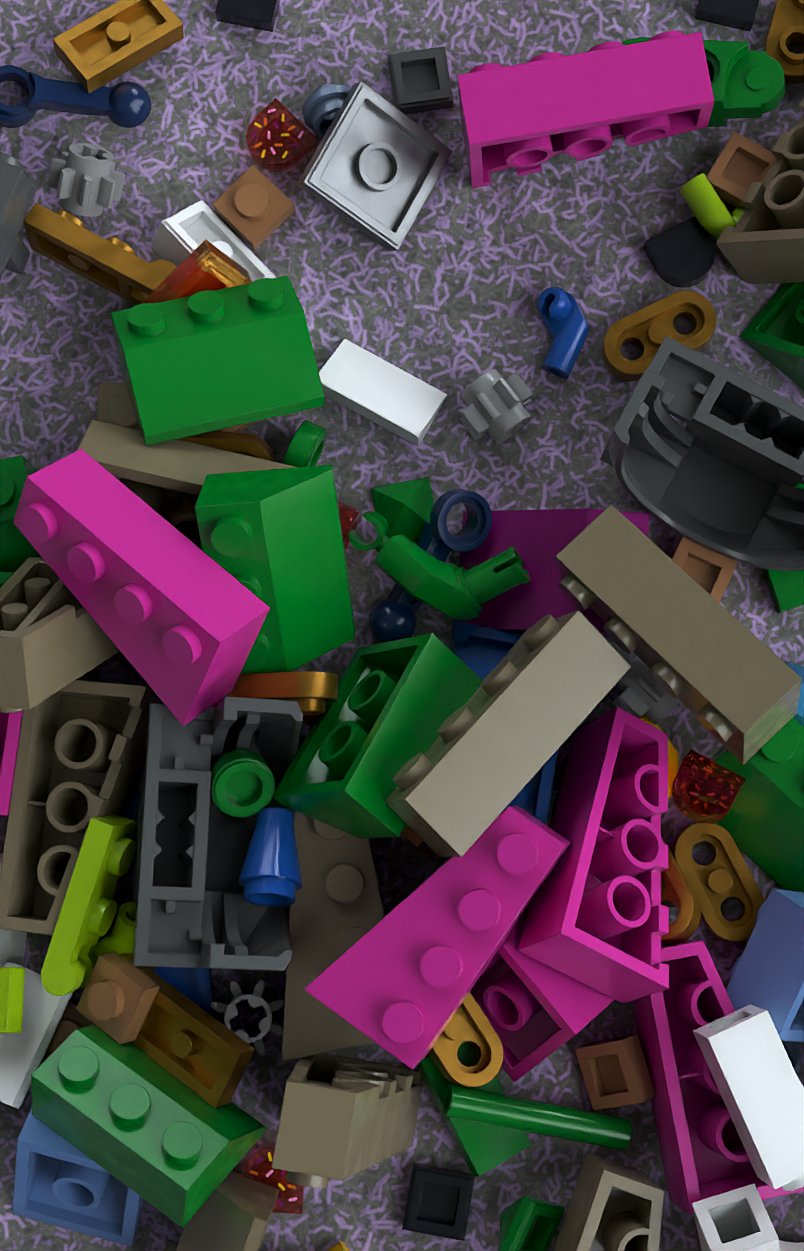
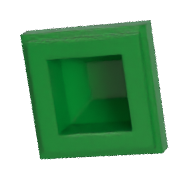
(404, 506)
(529, 1224)

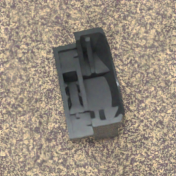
(729, 470)
(193, 852)

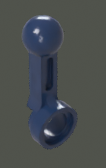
(124, 103)
(395, 616)

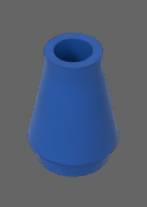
(272, 861)

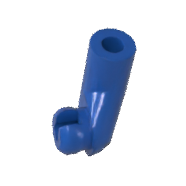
(567, 328)

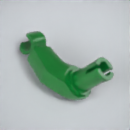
(440, 584)

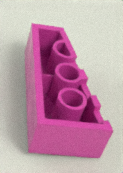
(582, 102)
(142, 582)
(602, 900)
(433, 947)
(692, 1122)

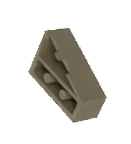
(44, 637)

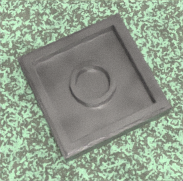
(375, 167)

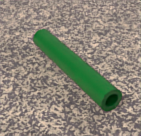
(536, 1117)

